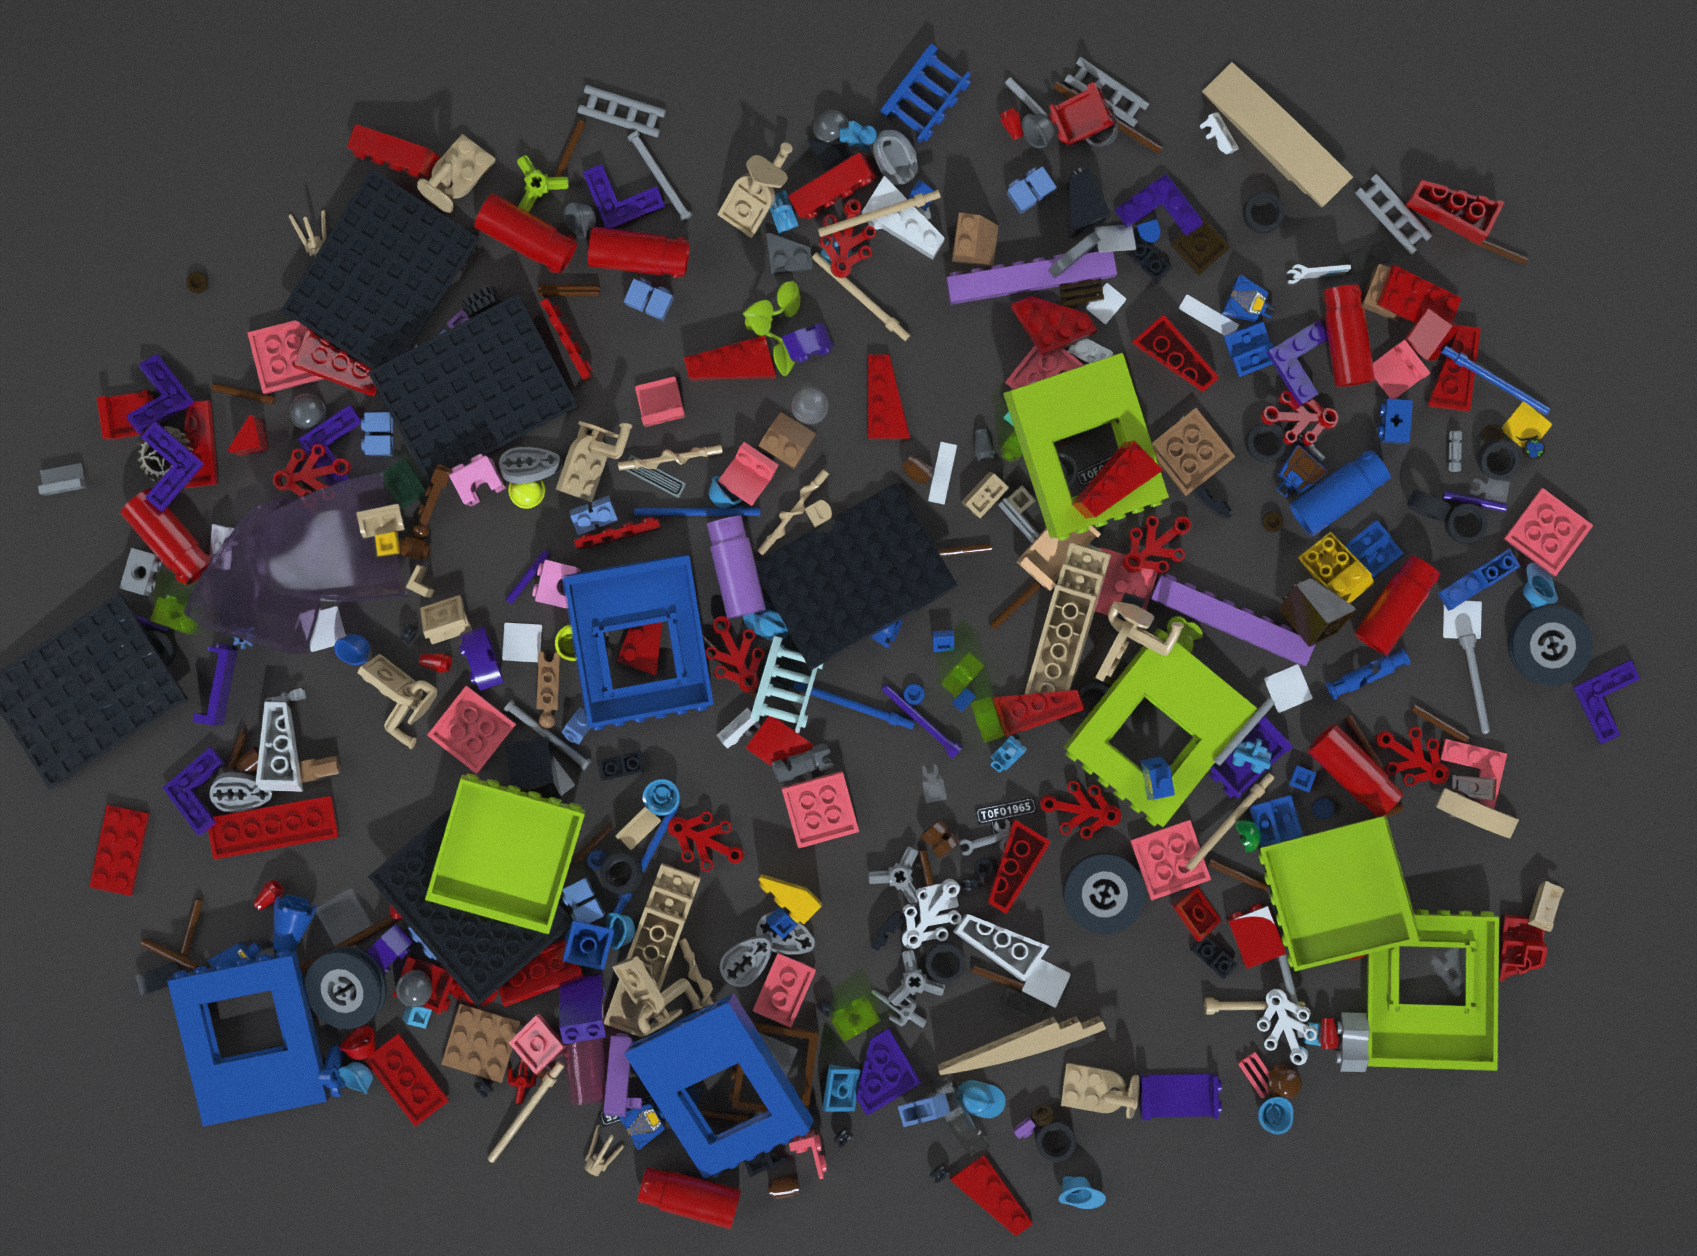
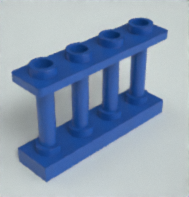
(918, 75)

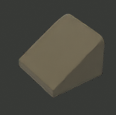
(1021, 499)

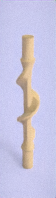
(667, 455)
(799, 508)
(694, 974)

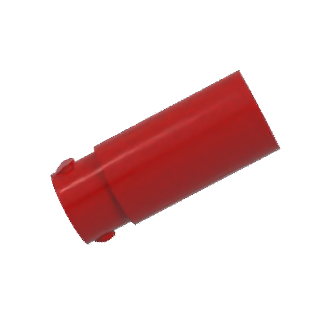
(525, 233)
(638, 252)
(1348, 336)
(166, 538)
(1397, 605)
(1355, 770)
(689, 1197)

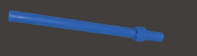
(1462, 360)
(737, 511)
(892, 718)
(646, 857)

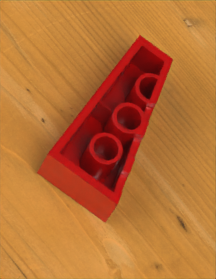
(392, 151)
(833, 186)
(1456, 210)
(1174, 352)
(736, 361)
(1118, 478)
(1016, 864)

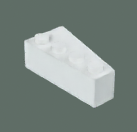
(907, 224)
(278, 756)
(1006, 948)

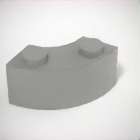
(1353, 1043)

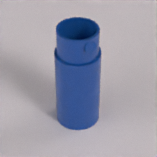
(1339, 492)

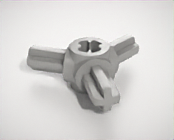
(888, 876)
(912, 971)

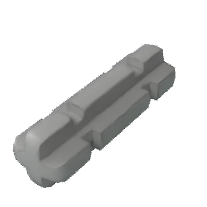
(1455, 451)

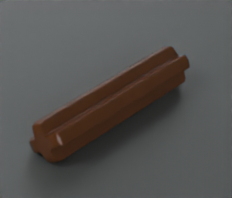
(569, 290)

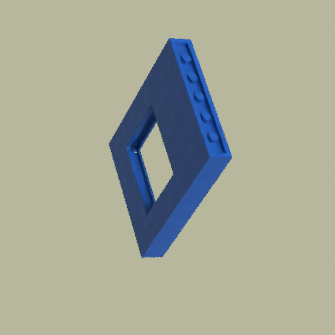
(631, 598)
(700, 1048)
(255, 1080)

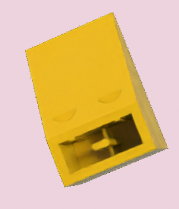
(1336, 568)
(796, 898)

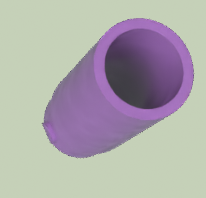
(735, 567)

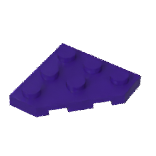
(884, 1073)

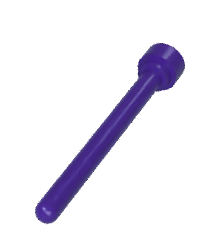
(951, 747)

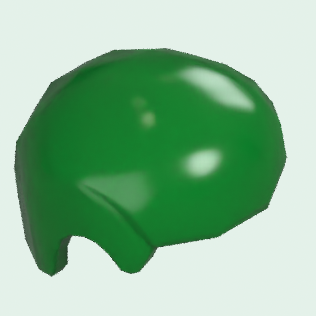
(1251, 834)

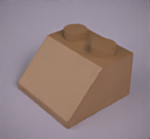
(1374, 290)
(787, 440)

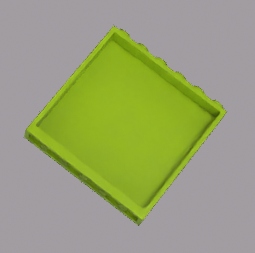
(505, 853)
(1339, 893)

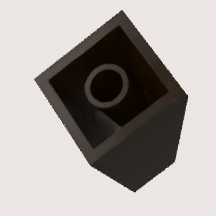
(1315, 611)

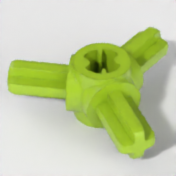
(532, 191)

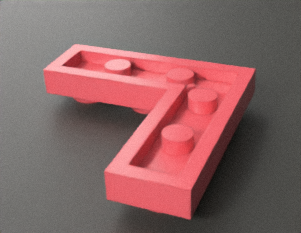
(1488, 761)

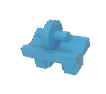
(858, 136)
(783, 212)
(1007, 754)
(1254, 754)

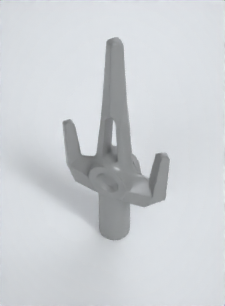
(905, 1013)

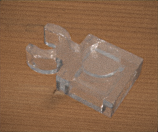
(1495, 489)
(933, 788)

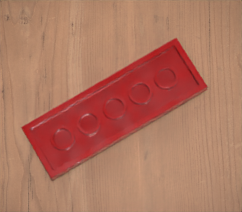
(273, 827)

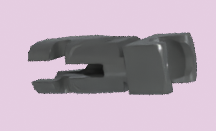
(803, 764)

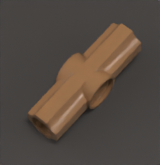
(314, 769)

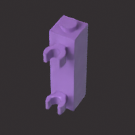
(618, 1078)

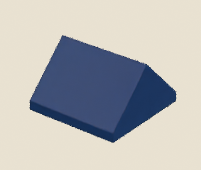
(587, 945)

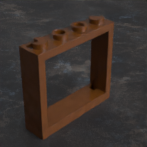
(737, 1074)

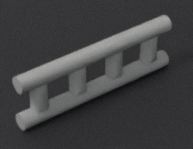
(1121, 90)
(618, 99)
(1407, 215)

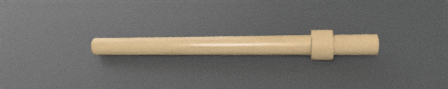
(918, 200)
(891, 323)
(1256, 792)
(548, 1081)

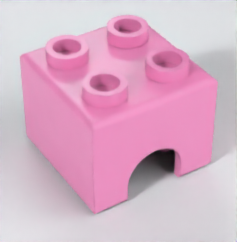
(469, 477)
(550, 583)

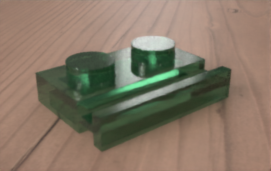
(403, 484)

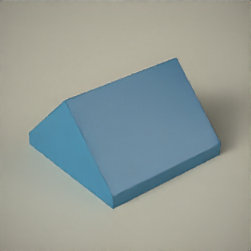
(841, 1089)

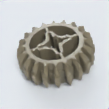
(149, 455)

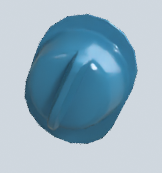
(1539, 587)
(766, 623)
(981, 1098)
(1079, 1193)

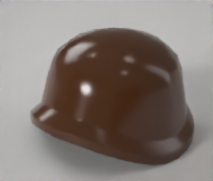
(1284, 1082)

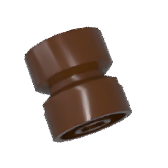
(940, 838)

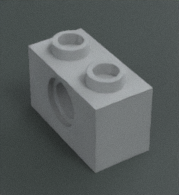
(131, 579)

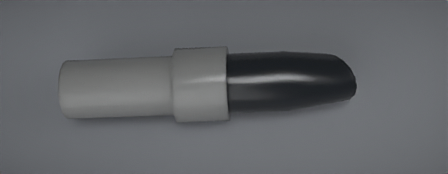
(1311, 449)

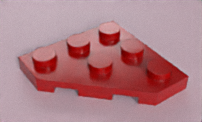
(1052, 324)

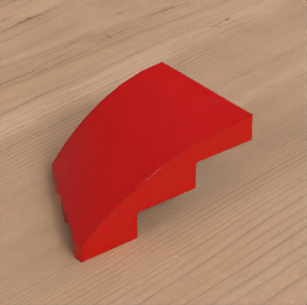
(777, 742)
(1520, 946)

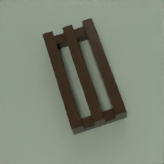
(1099, 289)

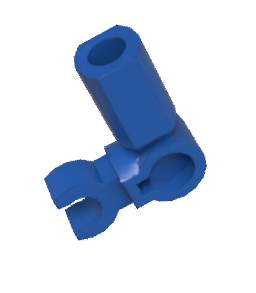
(329, 1075)

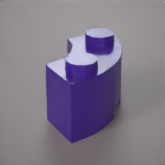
(808, 342)
(481, 658)
(390, 947)

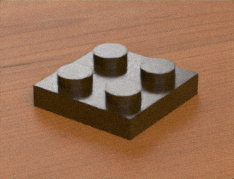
(1200, 247)

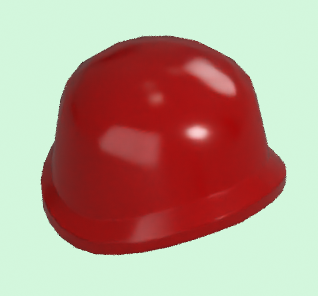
(359, 1043)

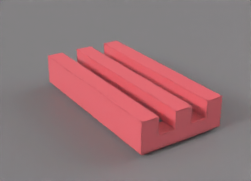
(1262, 1094)

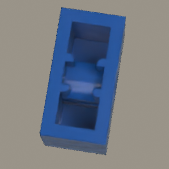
(1403, 414)

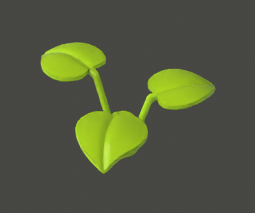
(759, 319)

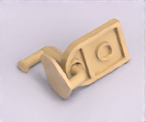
(460, 166)
(748, 205)
(588, 458)
(1134, 617)
(401, 689)
(648, 998)
(1091, 1090)

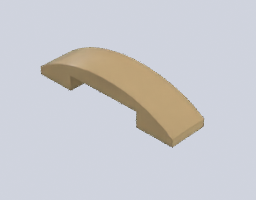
(1476, 813)

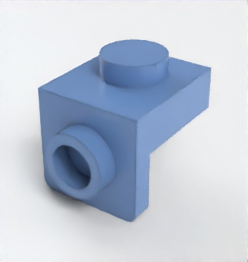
(576, 727)

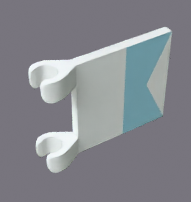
(1316, 272)

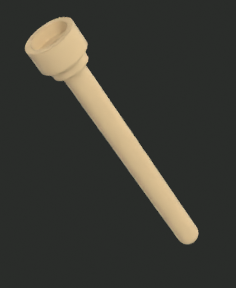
(1212, 1006)

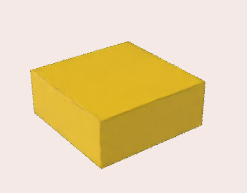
(387, 544)

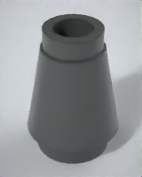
(983, 446)

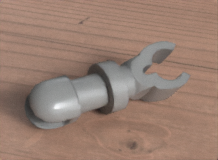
(297, 694)

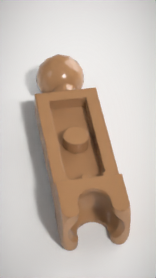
(548, 688)

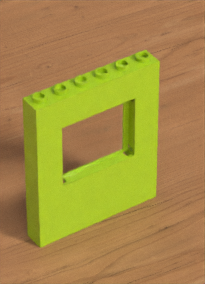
(1069, 406)
(1186, 694)
(1438, 1033)

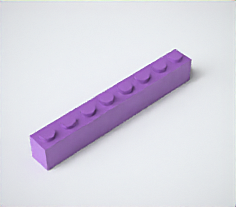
(1026, 277)
(1230, 619)

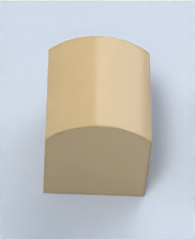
(819, 513)

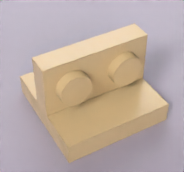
(444, 620)

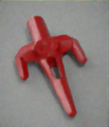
(521, 1082)

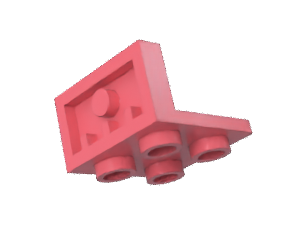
(1399, 370)
(660, 401)
(748, 474)
(801, 1145)

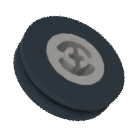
(1526, 651)
(1128, 899)
(337, 970)

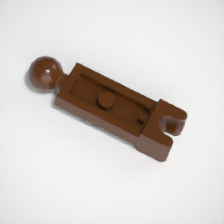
(440, 479)

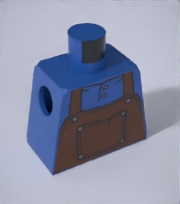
(1299, 472)

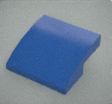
(1249, 348)
(1375, 549)
(1276, 820)

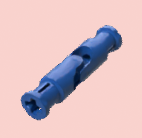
(1364, 675)

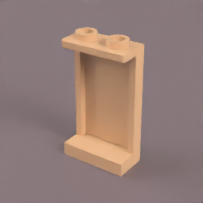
(1046, 555)

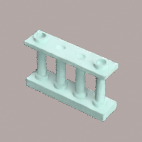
(767, 689)

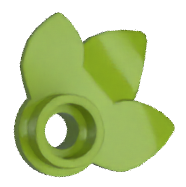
(1188, 633)

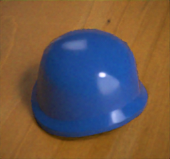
(352, 649)

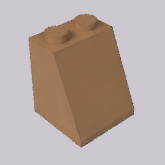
(974, 240)

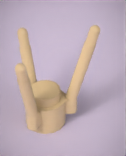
(314, 243)
(596, 1163)

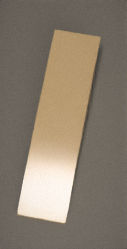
(1277, 135)
(1068, 620)
(655, 939)
(1024, 1043)

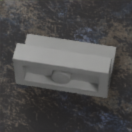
(62, 479)

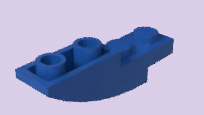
(1478, 579)

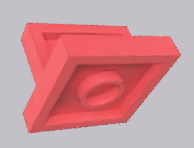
(538, 1044)

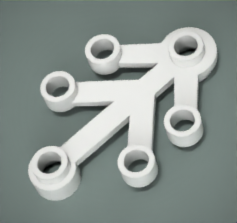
(930, 916)
(1287, 1024)

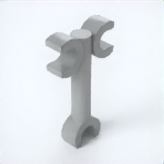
(1001, 836)

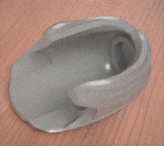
(895, 157)

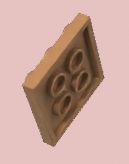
(1191, 452)
(480, 1042)

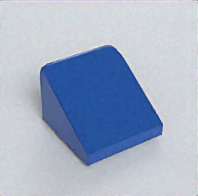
(921, 187)
(963, 699)
(781, 922)

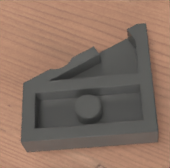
(788, 255)

